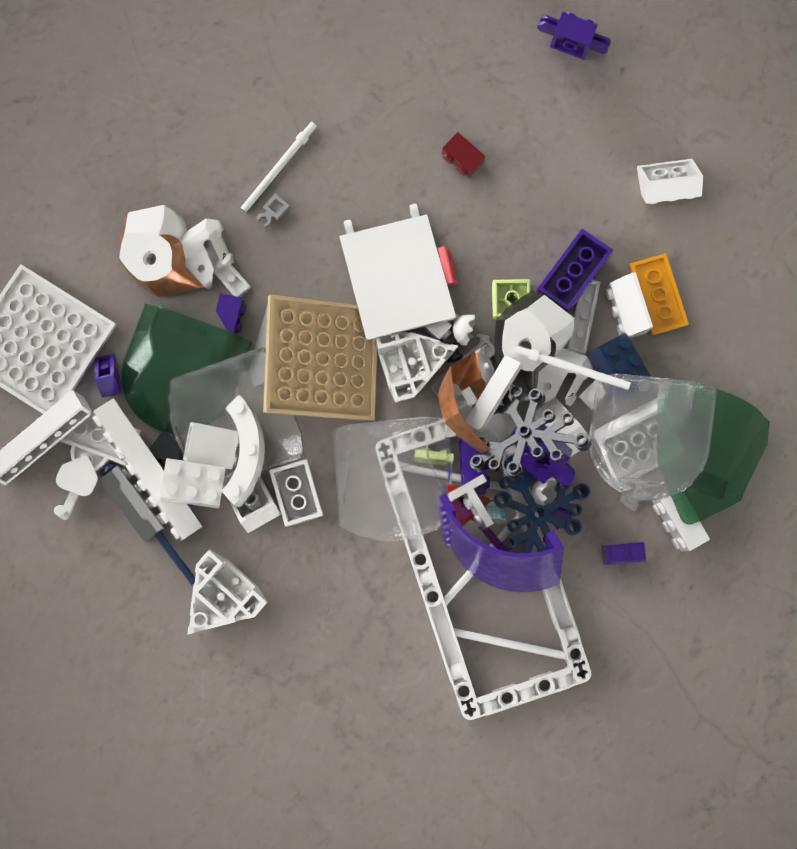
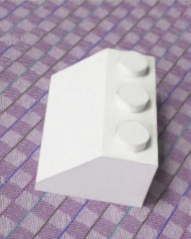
(670, 181)
(629, 306)

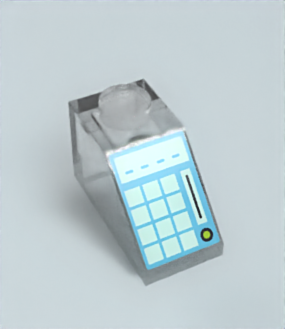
(497, 514)

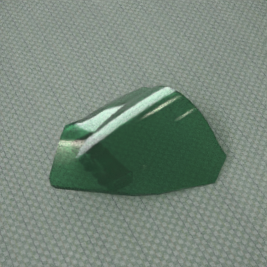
(735, 450)

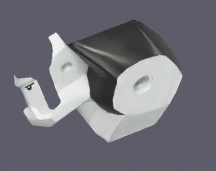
(543, 326)

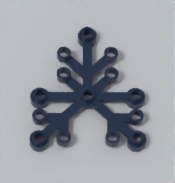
(562, 501)

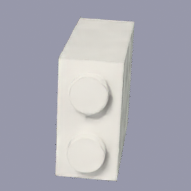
(211, 445)

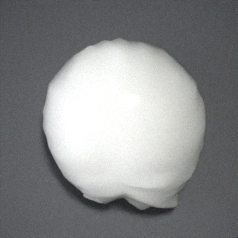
(462, 327)
(544, 493)

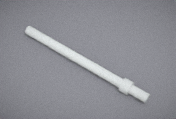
(301, 138)
(535, 355)

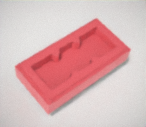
(448, 266)

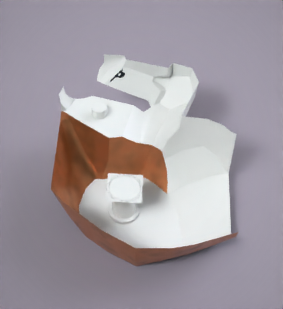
(166, 255)
(461, 391)

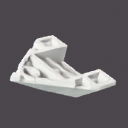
(410, 362)
(222, 594)

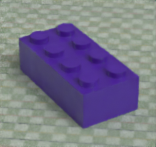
(575, 270)

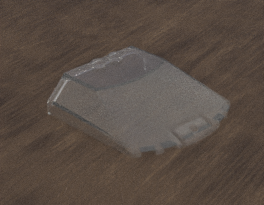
(209, 390)
(392, 477)

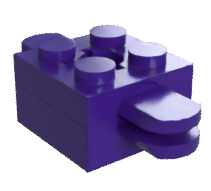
(573, 35)
(546, 467)

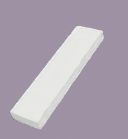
(227, 274)
(583, 319)
(493, 393)

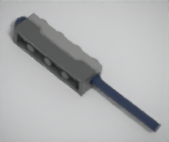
(139, 511)

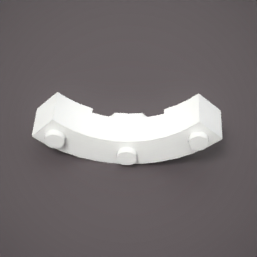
(251, 452)

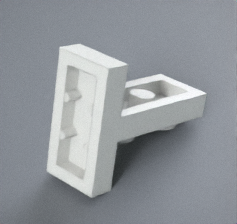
(472, 501)

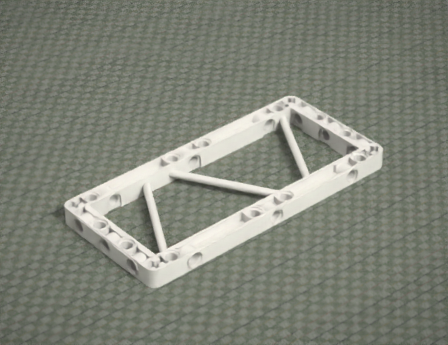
(447, 635)

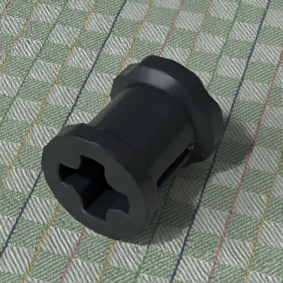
(456, 354)

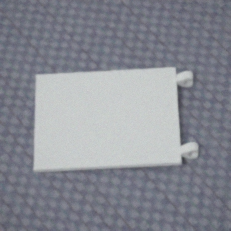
(397, 276)

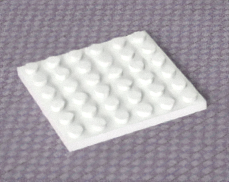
(46, 339)

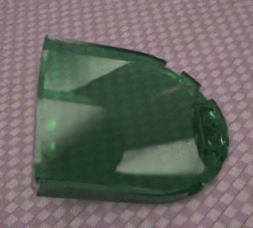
(165, 348)

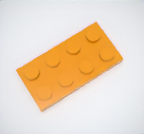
(660, 294)

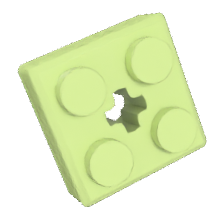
(504, 289)

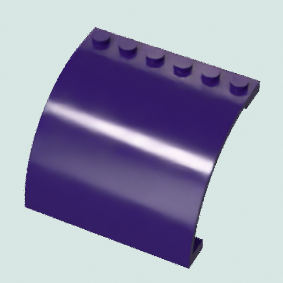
(501, 568)

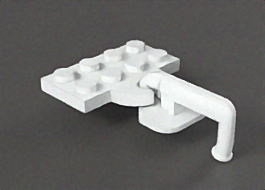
(79, 474)

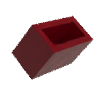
(463, 155)

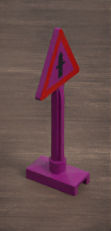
(465, 515)

